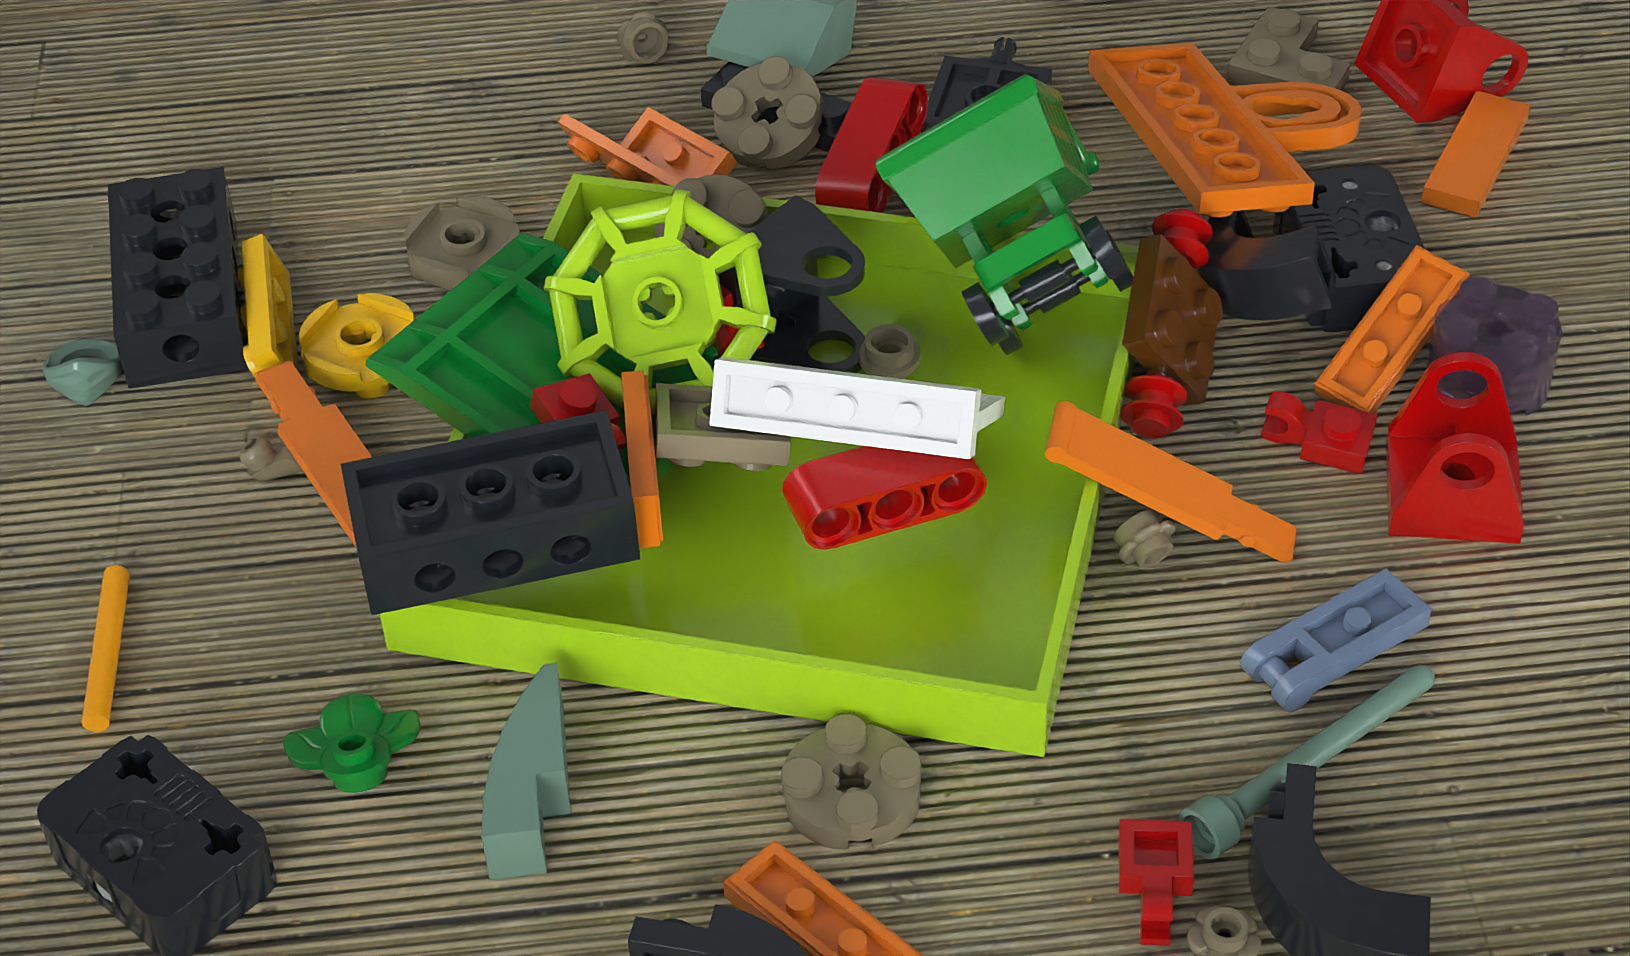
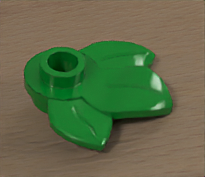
(352, 741)

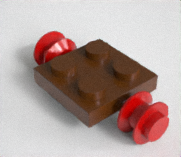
(1170, 324)

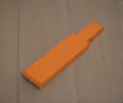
(314, 435)
(1163, 482)

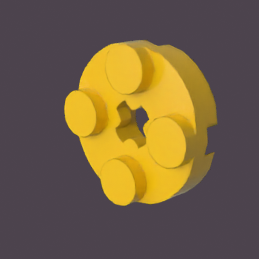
(332, 329)

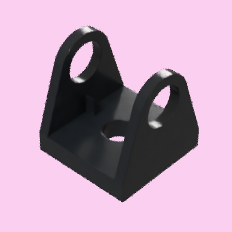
(795, 294)

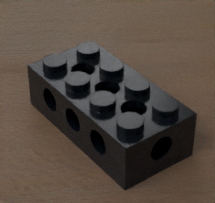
(163, 334)
(490, 512)

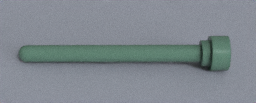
(1221, 817)

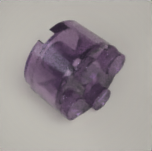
(1507, 327)

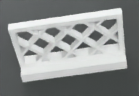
(850, 407)

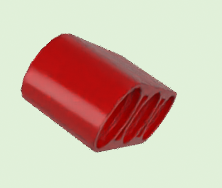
(877, 122)
(877, 493)

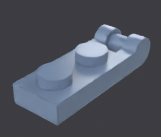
(1336, 638)

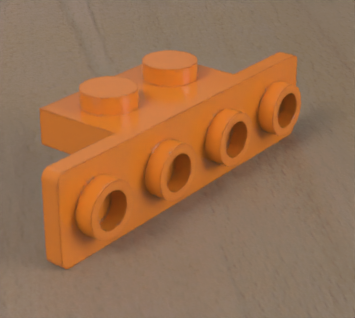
(651, 152)

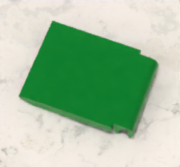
(496, 341)

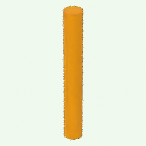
(105, 649)

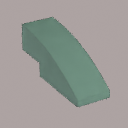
(526, 780)

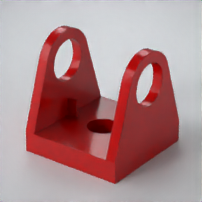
(1434, 57)
(1455, 460)

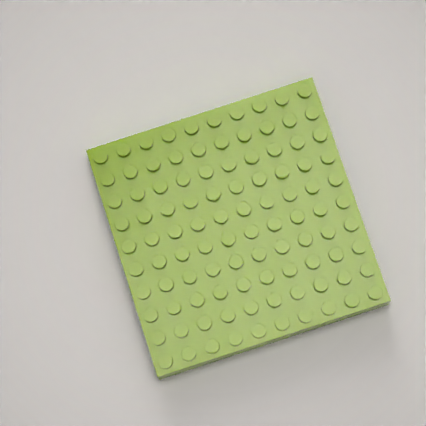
(916, 630)

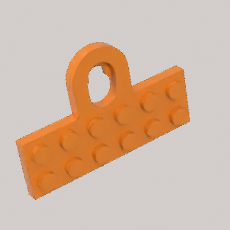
(1217, 134)

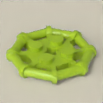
(650, 265)

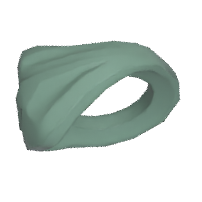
(83, 378)

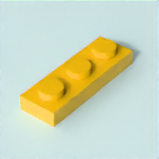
(268, 306)

